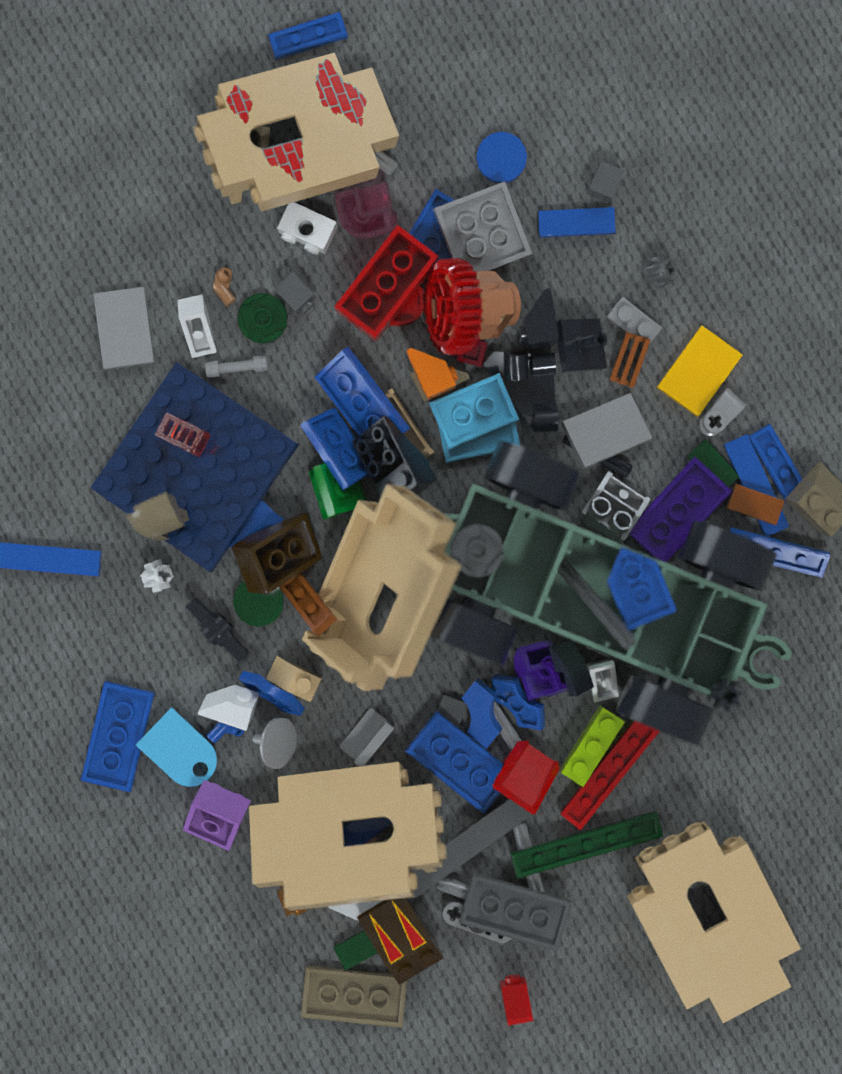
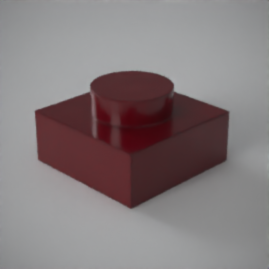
(476, 355)

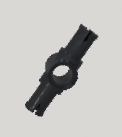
(216, 629)

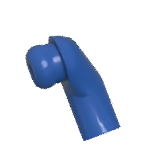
(221, 729)

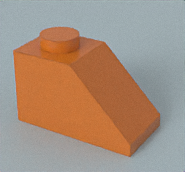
(432, 373)

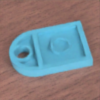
(177, 747)

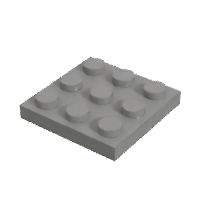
(483, 228)

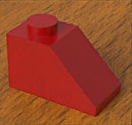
(516, 1000)

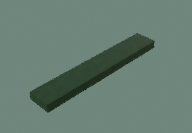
(586, 844)

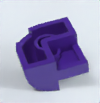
(537, 671)

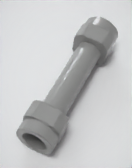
(214, 369)

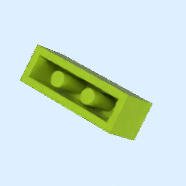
(591, 746)

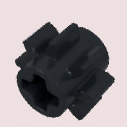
(719, 689)

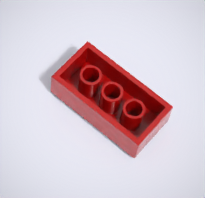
(386, 283)

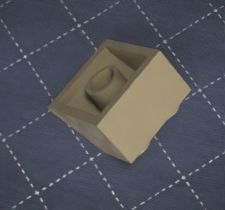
(819, 500)

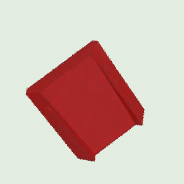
(526, 776)

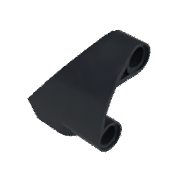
(529, 385)

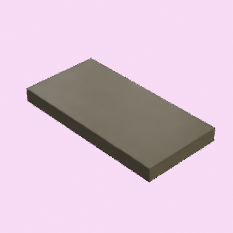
(353, 996)

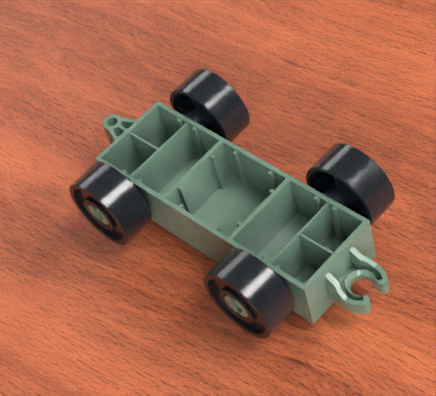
(689, 649)

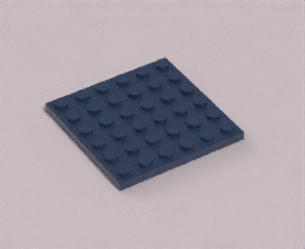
(214, 489)

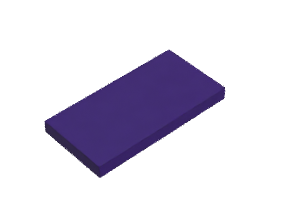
(686, 499)

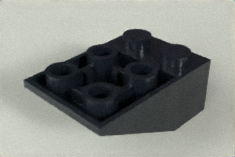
(392, 458)

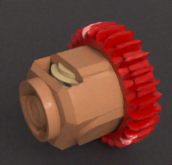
(467, 305)

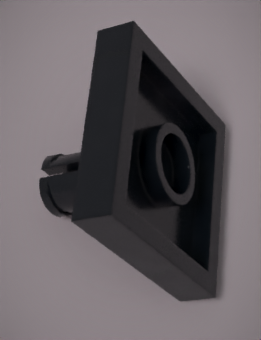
(581, 345)

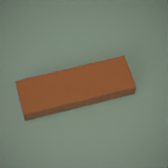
(308, 604)

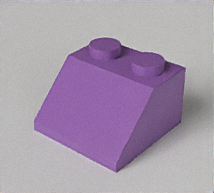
(216, 815)

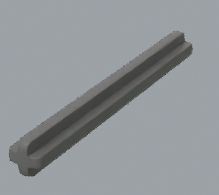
(596, 605)

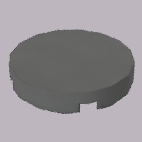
(477, 550)

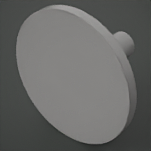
(277, 742)

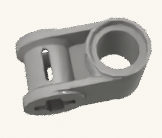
(724, 411)

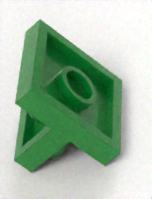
(330, 495)

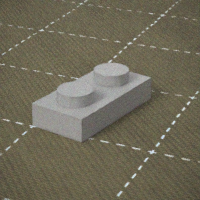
(633, 320)

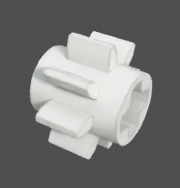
(157, 576)

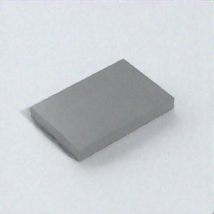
(124, 328)
(606, 431)

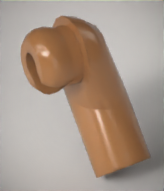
(222, 284)

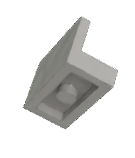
(367, 737)

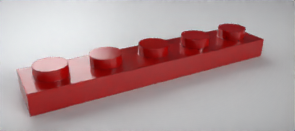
(608, 773)

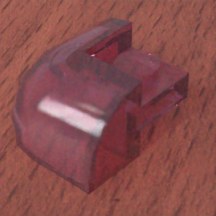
(366, 211)

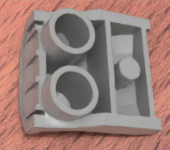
(616, 511)

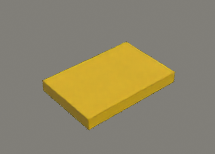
(699, 371)

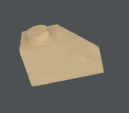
(294, 678)

